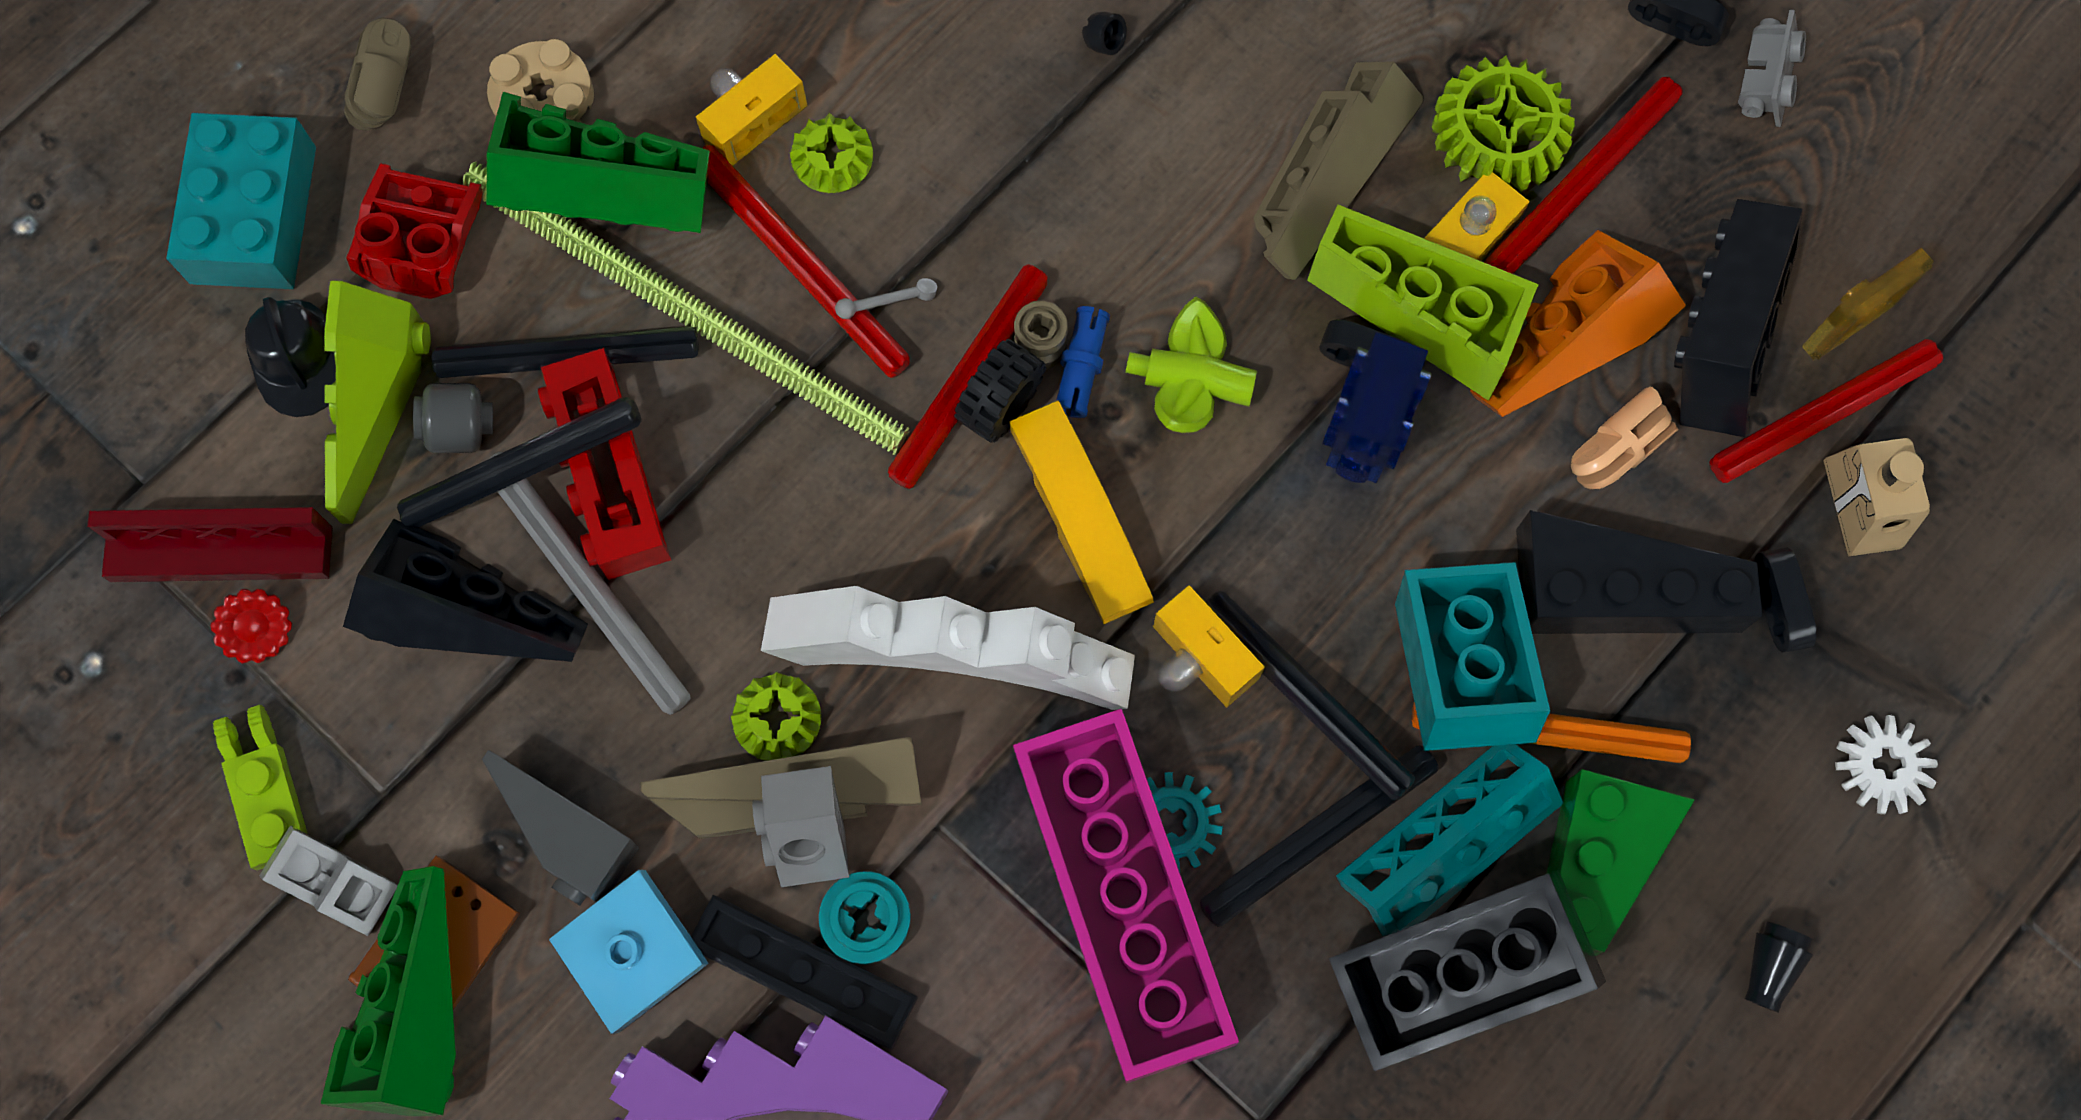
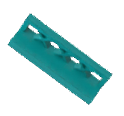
(1461, 842)

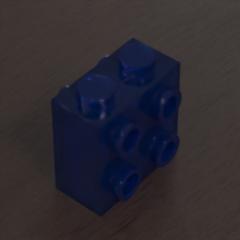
(1376, 408)

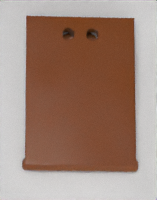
(475, 928)

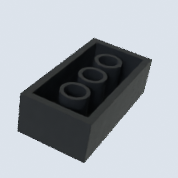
(1467, 970)

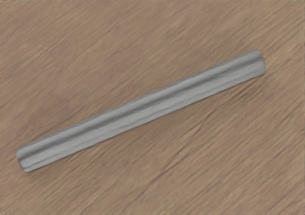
(595, 596)

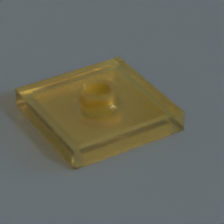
(1867, 303)

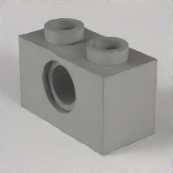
(802, 826)

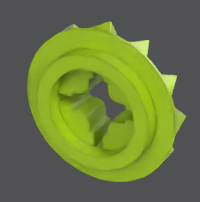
(850, 165)
(794, 734)

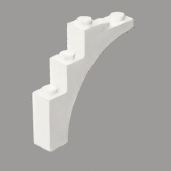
(948, 636)

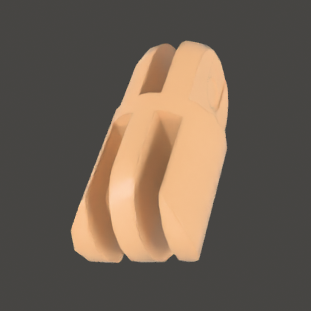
(1624, 440)

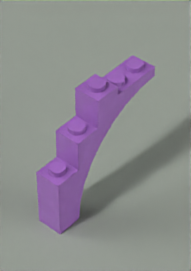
(743, 1080)

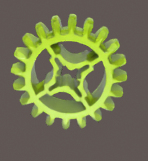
(1525, 107)

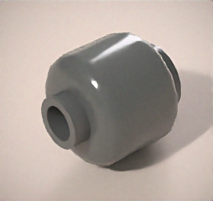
(452, 418)

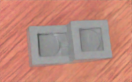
(328, 880)

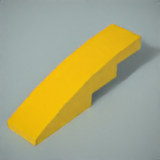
(1081, 512)

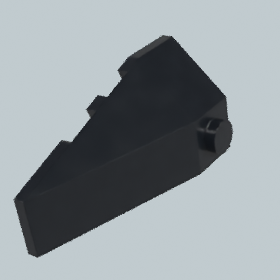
(429, 597)

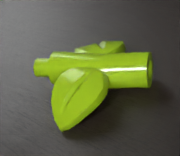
(1193, 371)

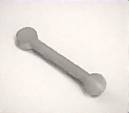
(924, 290)

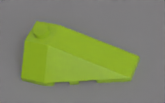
(377, 364)

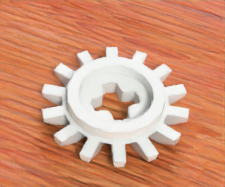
(1873, 781)

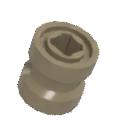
(1041, 342)

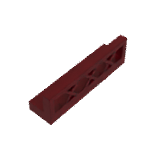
(213, 544)

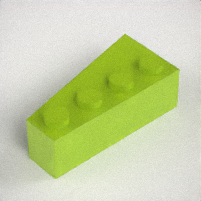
(1425, 295)

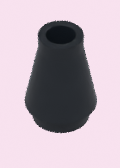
(1776, 965)

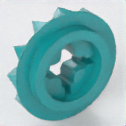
(856, 892)

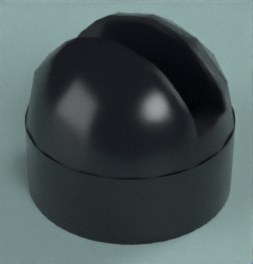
(1105, 23)

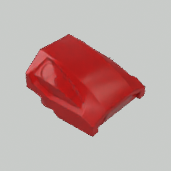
(412, 232)

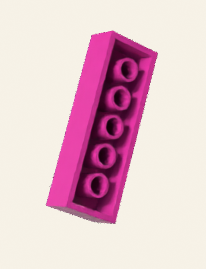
(1125, 896)

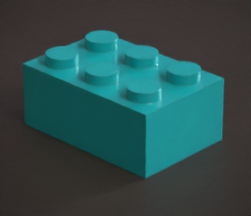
(242, 201)
(1471, 656)

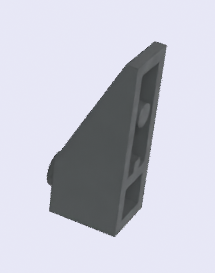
(566, 839)

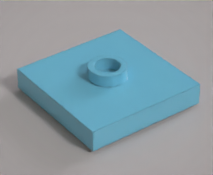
(628, 951)

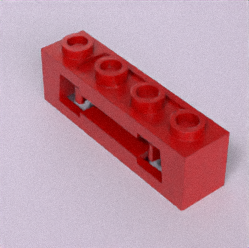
(627, 547)

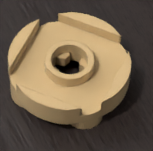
(545, 63)

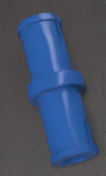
(1082, 360)

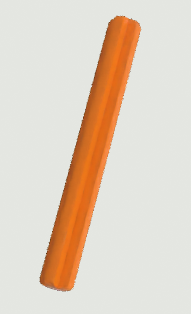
(1610, 738)

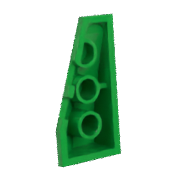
(404, 1034)

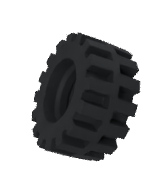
(999, 390)

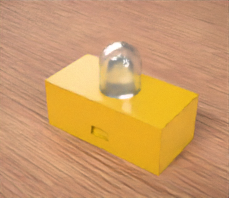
(750, 107)
(1480, 218)
(1203, 650)

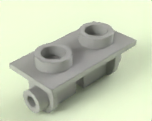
(1775, 87)

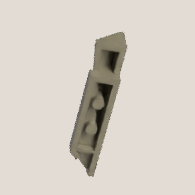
(1333, 160)
(722, 799)

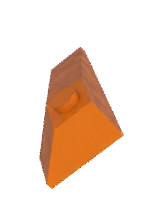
(1599, 309)

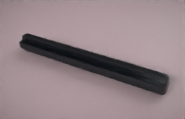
(536, 353)
(520, 462)
(1315, 701)
(1309, 843)

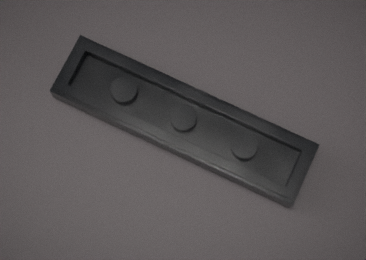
(803, 972)

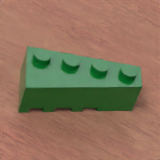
(592, 170)

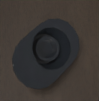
(290, 356)

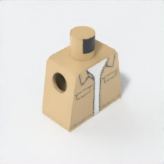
(1878, 488)

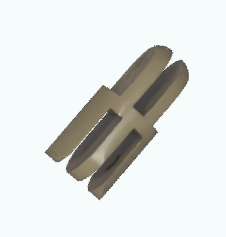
(377, 74)

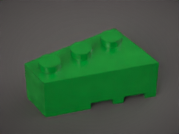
(1609, 845)

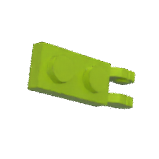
(259, 786)

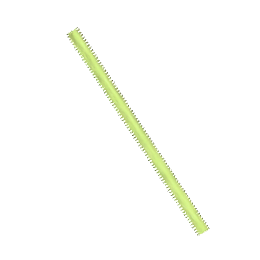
(696, 315)

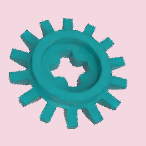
(1195, 823)

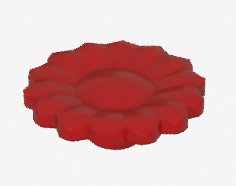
(251, 625)

